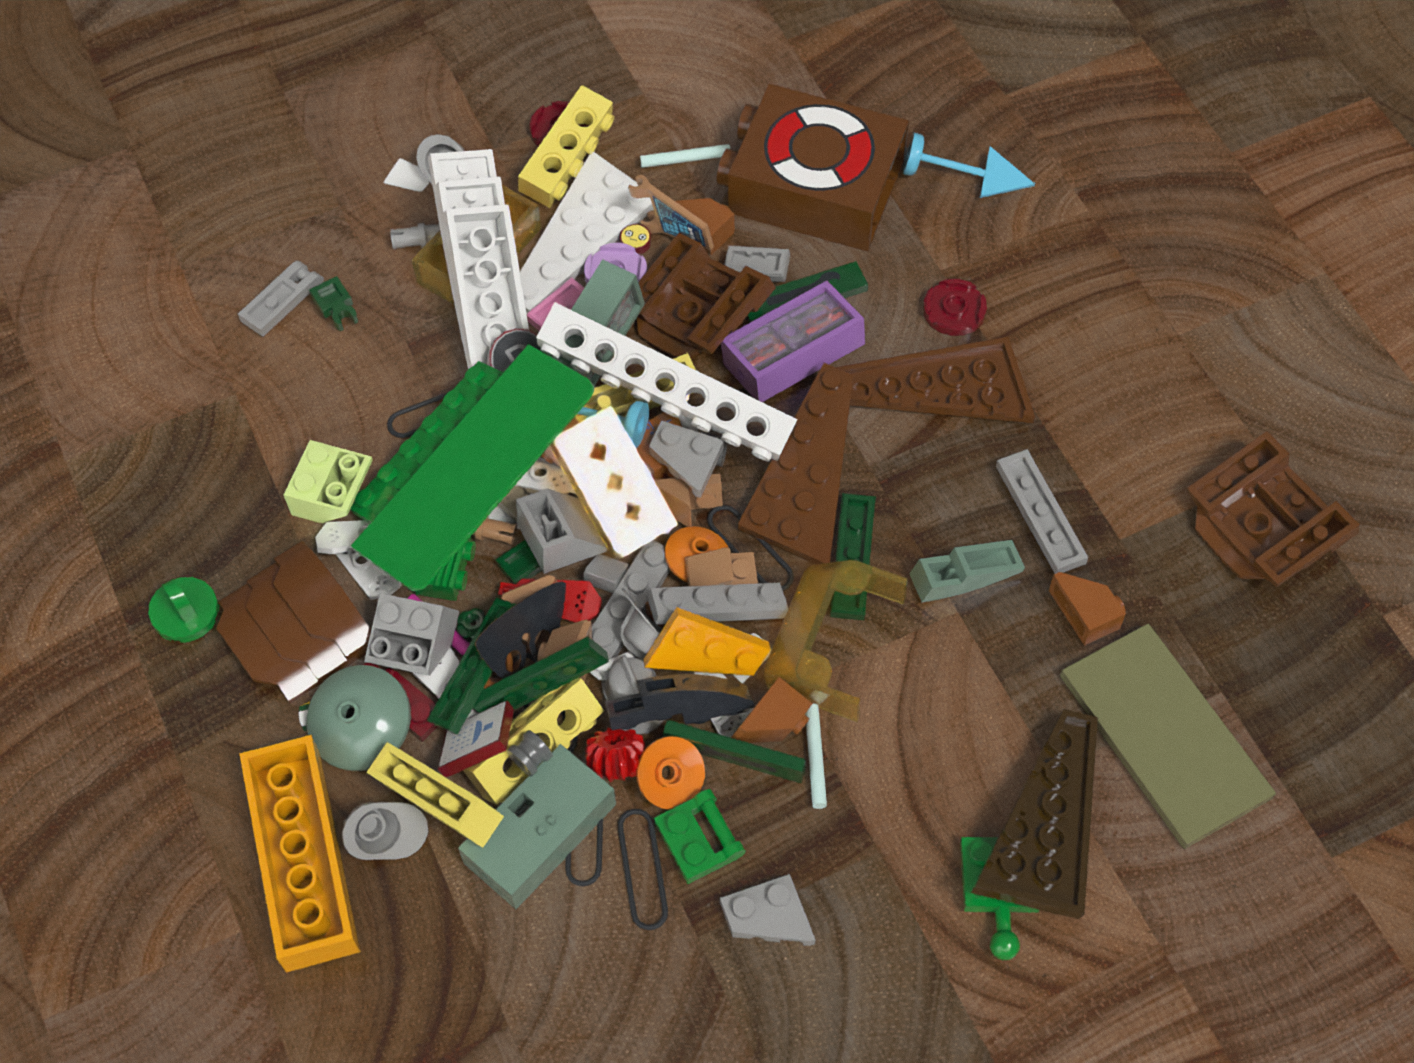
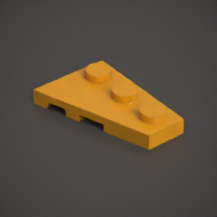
(704, 645)

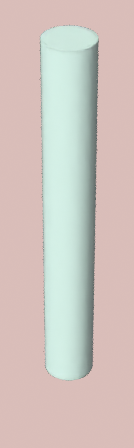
(683, 156)
(815, 758)

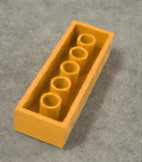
(298, 854)

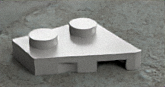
(686, 454)
(768, 912)

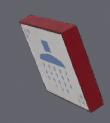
(478, 739)

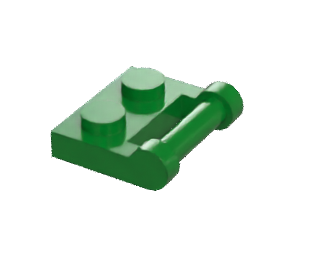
(688, 842)

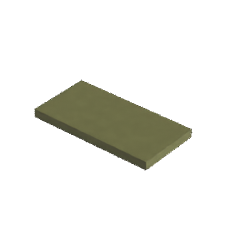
(1167, 736)

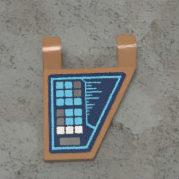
(670, 216)

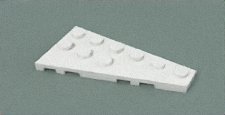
(586, 219)

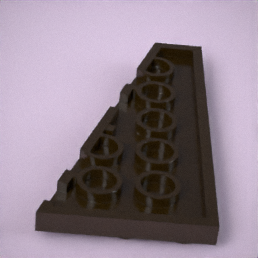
(1047, 836)

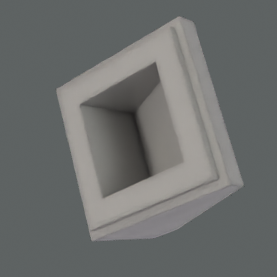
(605, 572)

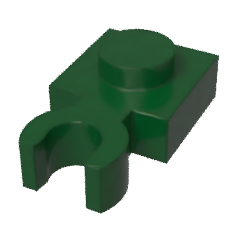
(334, 301)

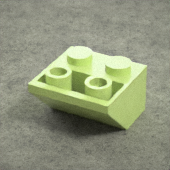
(326, 482)

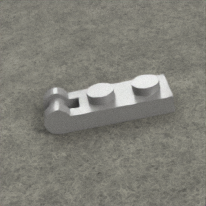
(279, 298)

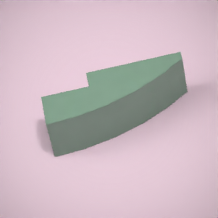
(965, 569)

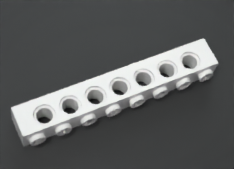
(564, 322)

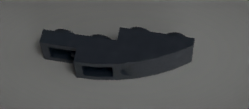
(690, 694)

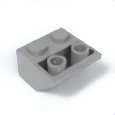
(557, 529)
(410, 634)

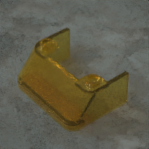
(792, 653)

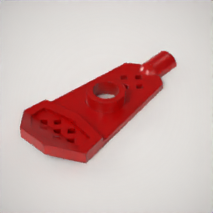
(574, 589)

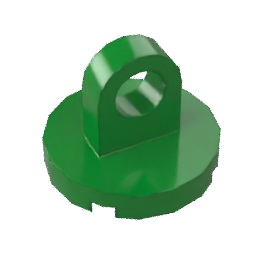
(183, 609)

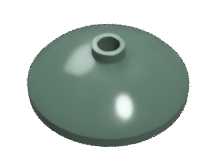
(379, 716)

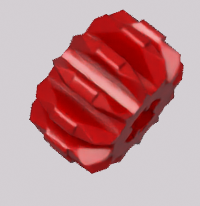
(614, 753)

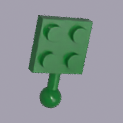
(974, 854)

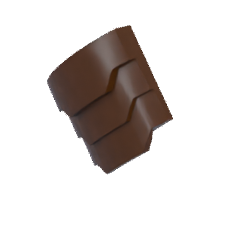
(696, 299)
(1265, 515)
(293, 624)

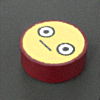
(636, 236)

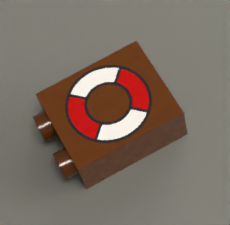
(814, 166)

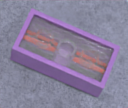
(793, 341)

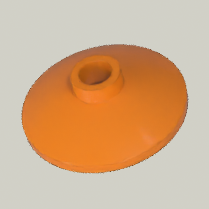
(685, 544)
(685, 776)

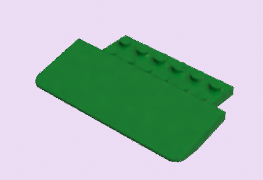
(464, 463)

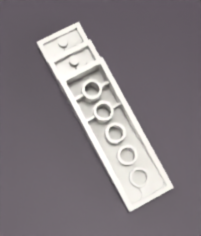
(478, 249)

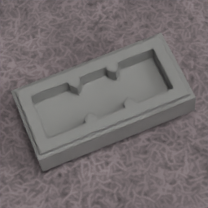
(768, 261)

